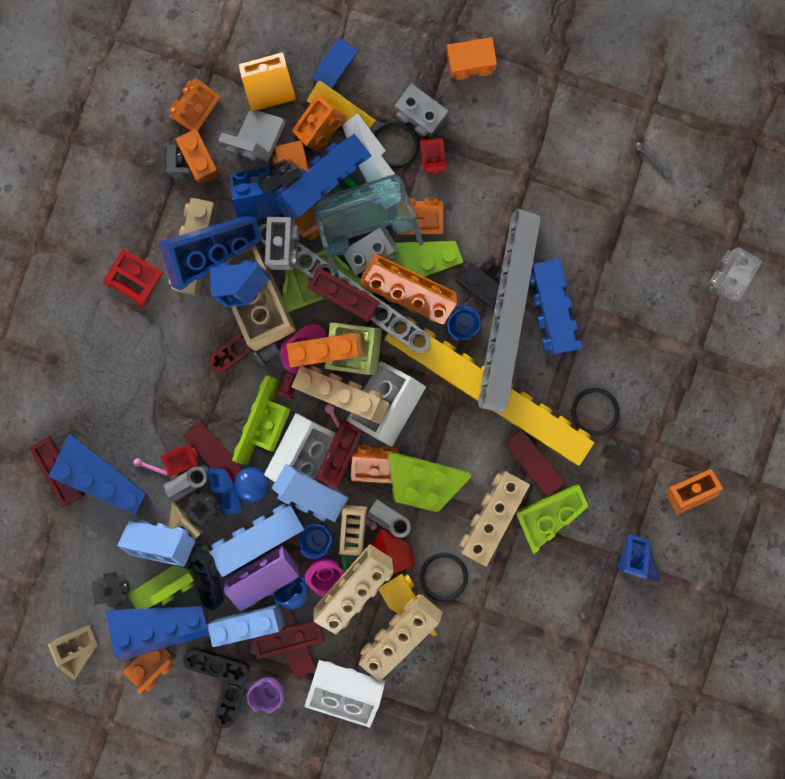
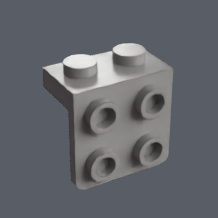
(256, 136)

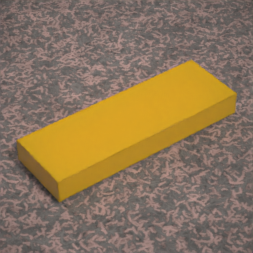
(340, 103)

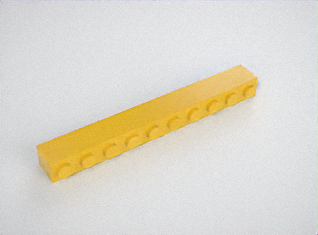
(520, 410)

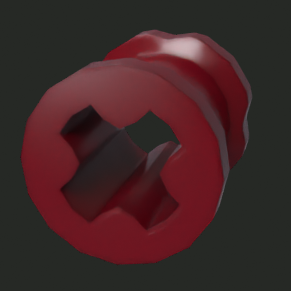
(285, 388)

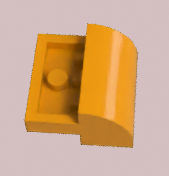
(267, 82)

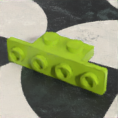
(263, 424)
(163, 586)

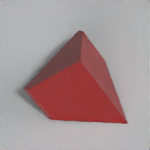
(396, 549)

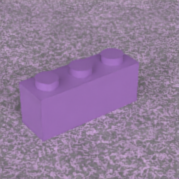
(261, 578)

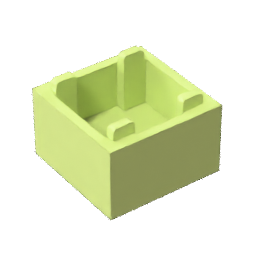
(363, 365)

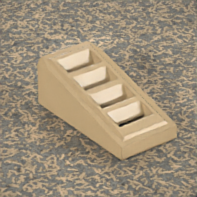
(352, 510)

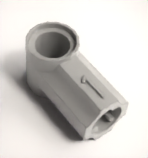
(186, 483)
(387, 517)

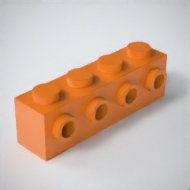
(408, 289)

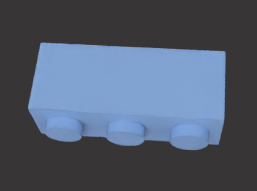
(309, 494)
(156, 542)
(246, 625)

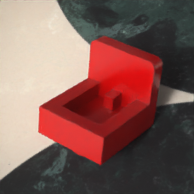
(433, 155)
(179, 460)

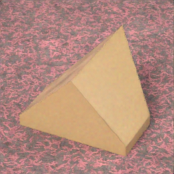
(179, 519)
(73, 650)

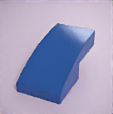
(335, 63)
(222, 483)

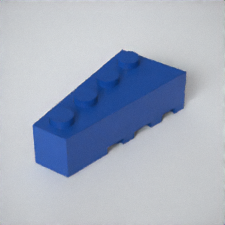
(321, 176)
(194, 253)
(91, 474)
(152, 629)

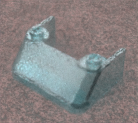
(362, 211)

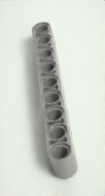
(509, 311)
(393, 317)

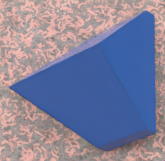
(638, 558)

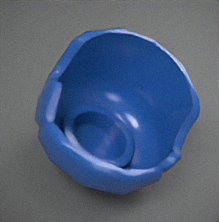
(463, 323)
(251, 485)
(316, 541)
(293, 595)

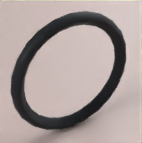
(414, 135)
(610, 396)
(465, 576)

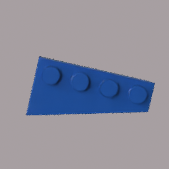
(553, 308)

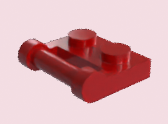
(137, 271)

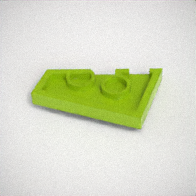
(429, 257)
(546, 517)

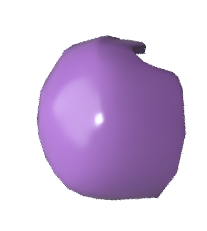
(266, 695)

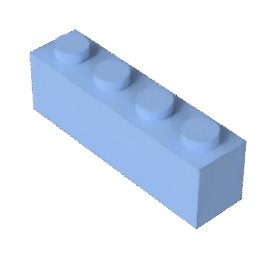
(256, 540)

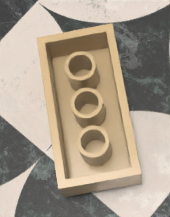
(266, 316)

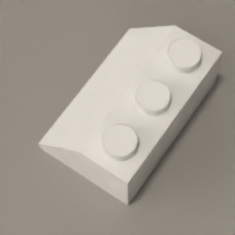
(401, 393)
(301, 448)
(345, 693)

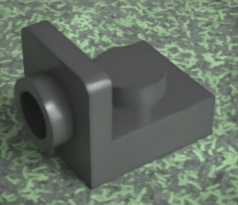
(174, 161)

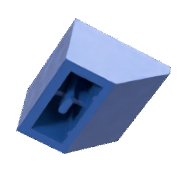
(248, 196)
(237, 283)

